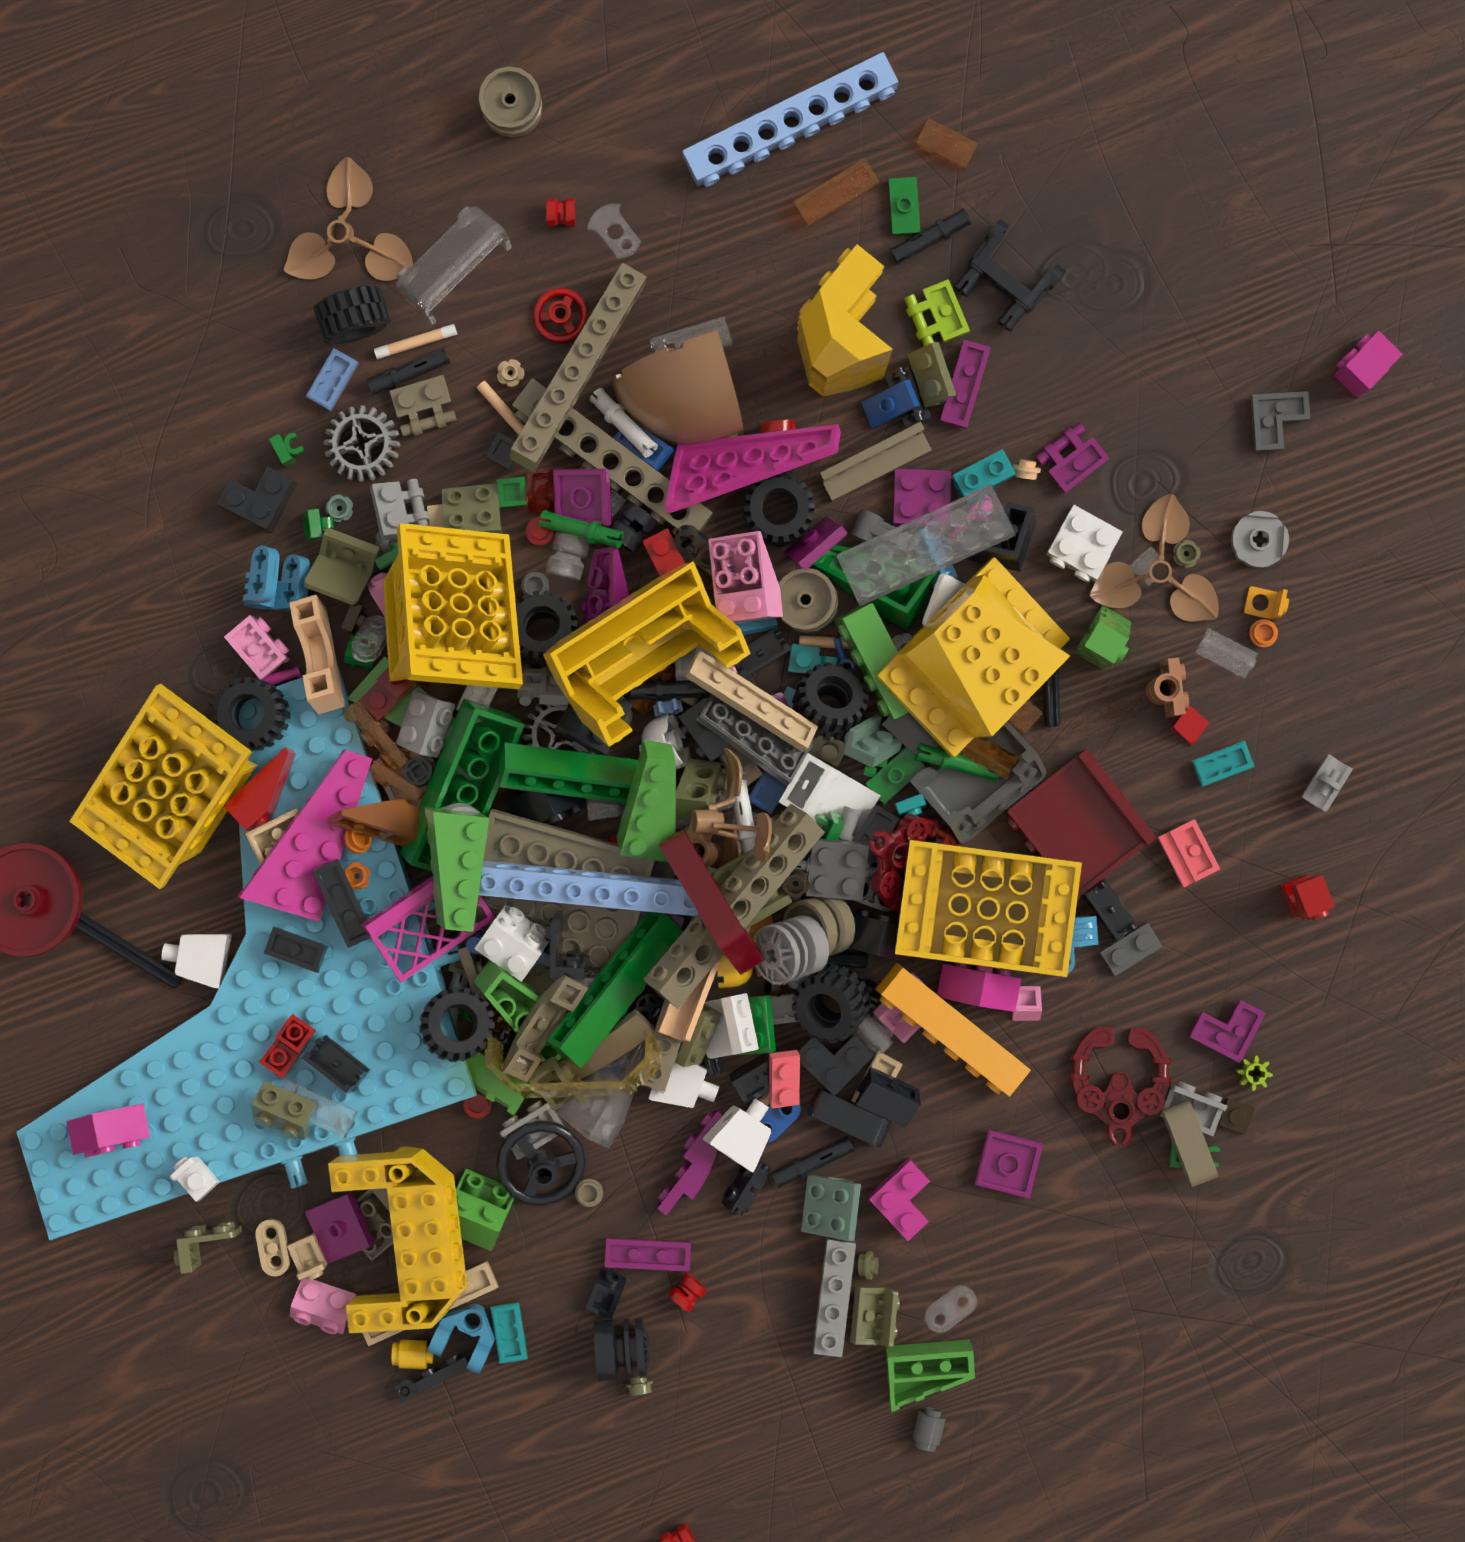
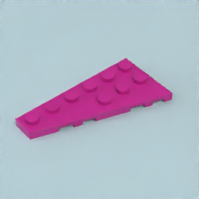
(734, 462)
(309, 841)

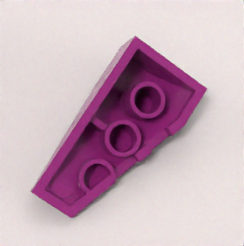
(605, 583)

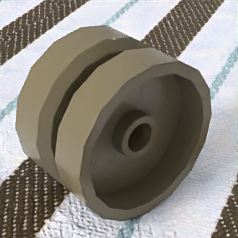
(514, 86)
(823, 603)
(832, 916)

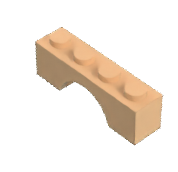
(322, 675)

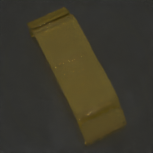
(637, 1077)

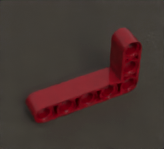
(711, 903)

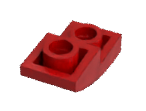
(287, 1047)

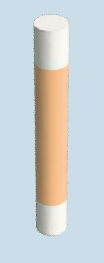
(415, 341)

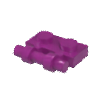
(1078, 464)

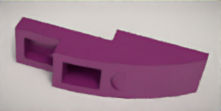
(693, 1176)

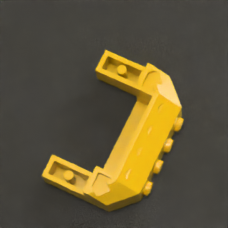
(423, 1234)

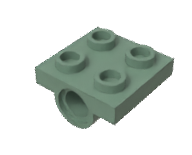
(831, 1207)

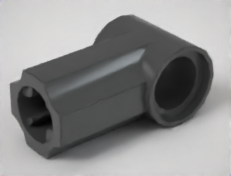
(869, 526)

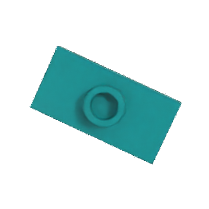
(1222, 763)
(509, 1332)

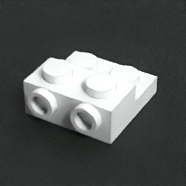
(1083, 544)

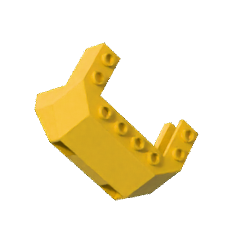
(833, 343)
(637, 642)

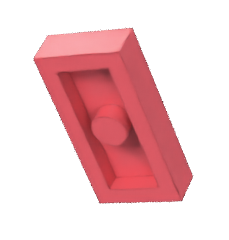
(784, 1078)

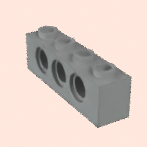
(834, 1297)

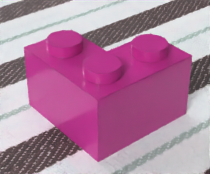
(1365, 367)
(979, 986)
(102, 1130)
(894, 1196)

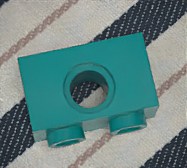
(990, 471)

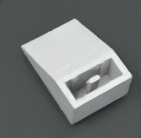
(823, 788)

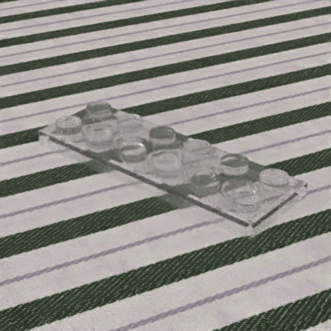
(925, 545)

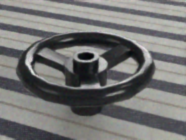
(541, 1164)

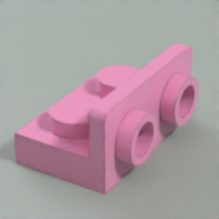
(257, 647)

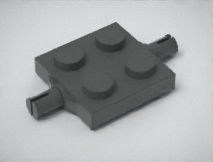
(837, 869)

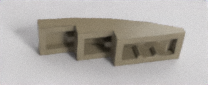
(622, 1038)

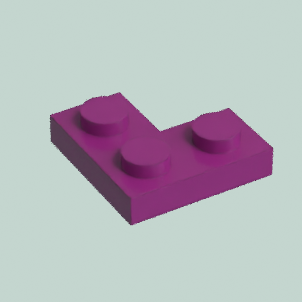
(1229, 1038)

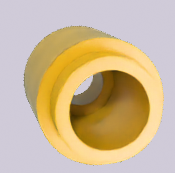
(411, 1354)

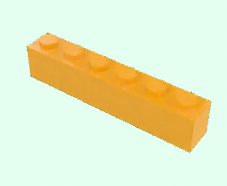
(952, 1029)

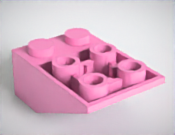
(744, 578)

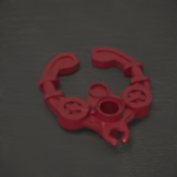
(893, 851)
(1120, 1090)

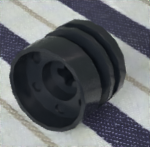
(620, 1349)

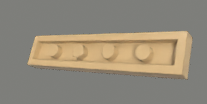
(751, 701)
(479, 1282)

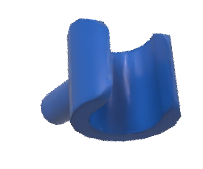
(841, 654)

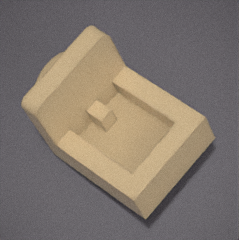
(307, 1257)

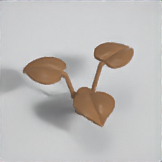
(310, 255)
(1191, 601)
(711, 821)

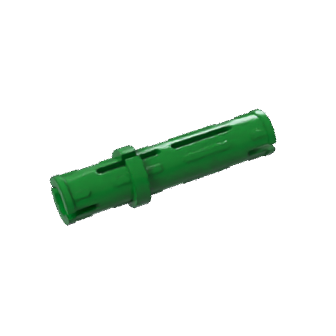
(591, 531)
(958, 763)

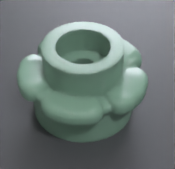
(334, 502)

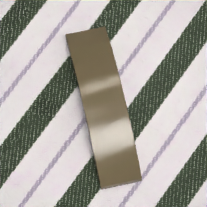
(539, 1024)

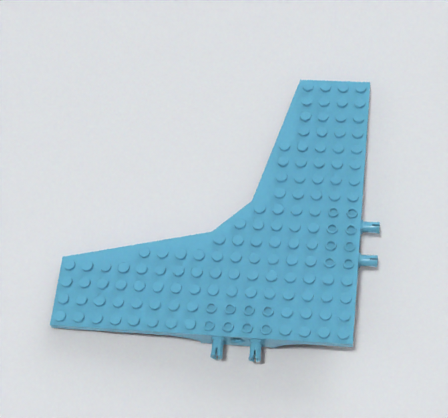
(208, 1069)

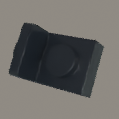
(606, 1293)

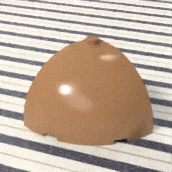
(682, 393)

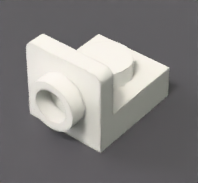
(194, 1177)

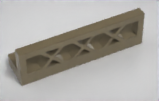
(875, 462)

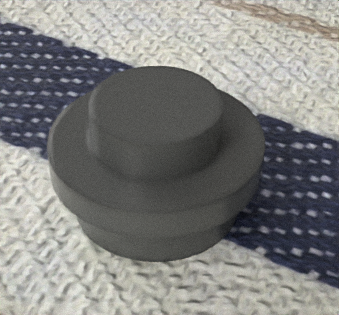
(534, 582)

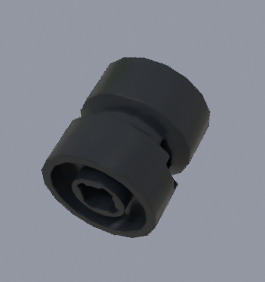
(644, 525)

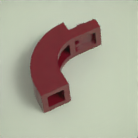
(386, 695)

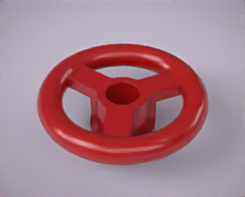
(539, 316)

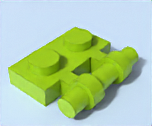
(945, 312)

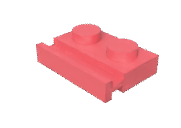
(1188, 853)

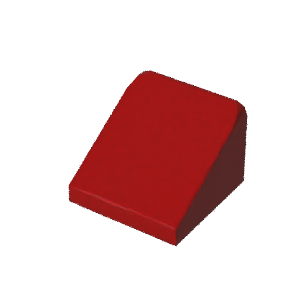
(1190, 725)

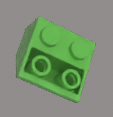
(481, 1208)

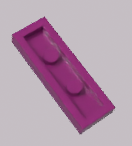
(966, 384)
(647, 1254)

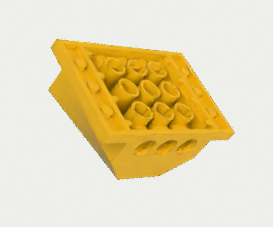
(452, 608)
(976, 660)
(164, 787)
(988, 908)

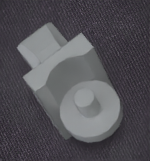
(1326, 783)

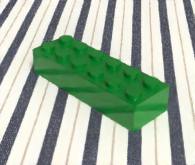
(465, 769)

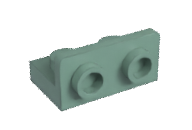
(869, 744)

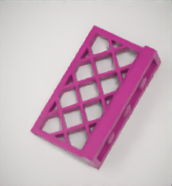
(399, 911)

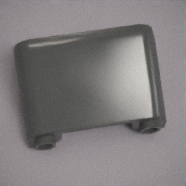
(973, 802)

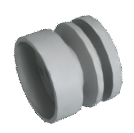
(792, 949)

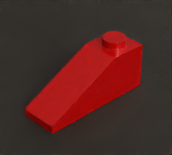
(260, 796)

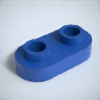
(779, 1120)

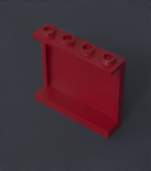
(1080, 819)

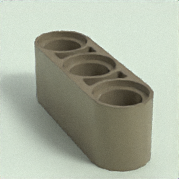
(1189, 1143)

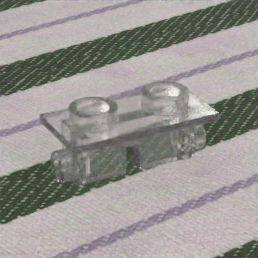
(1226, 653)

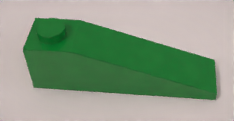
(898, 607)

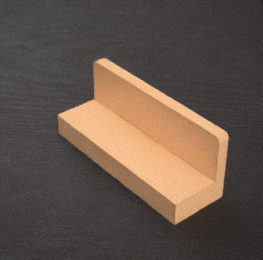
(682, 1021)

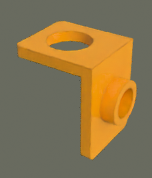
(1276, 603)

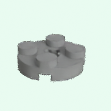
(1269, 552)

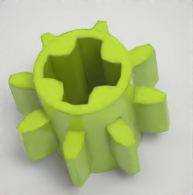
(1258, 1079)

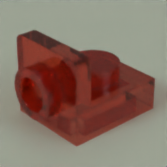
(540, 490)

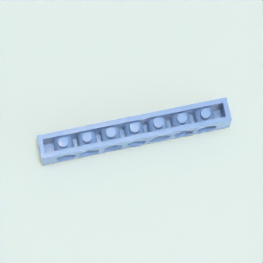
(874, 69)
(585, 888)

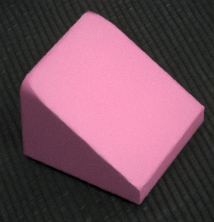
(1028, 1004)

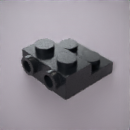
(575, 730)

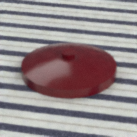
(37, 899)

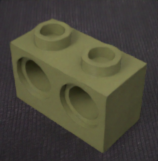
(699, 787)

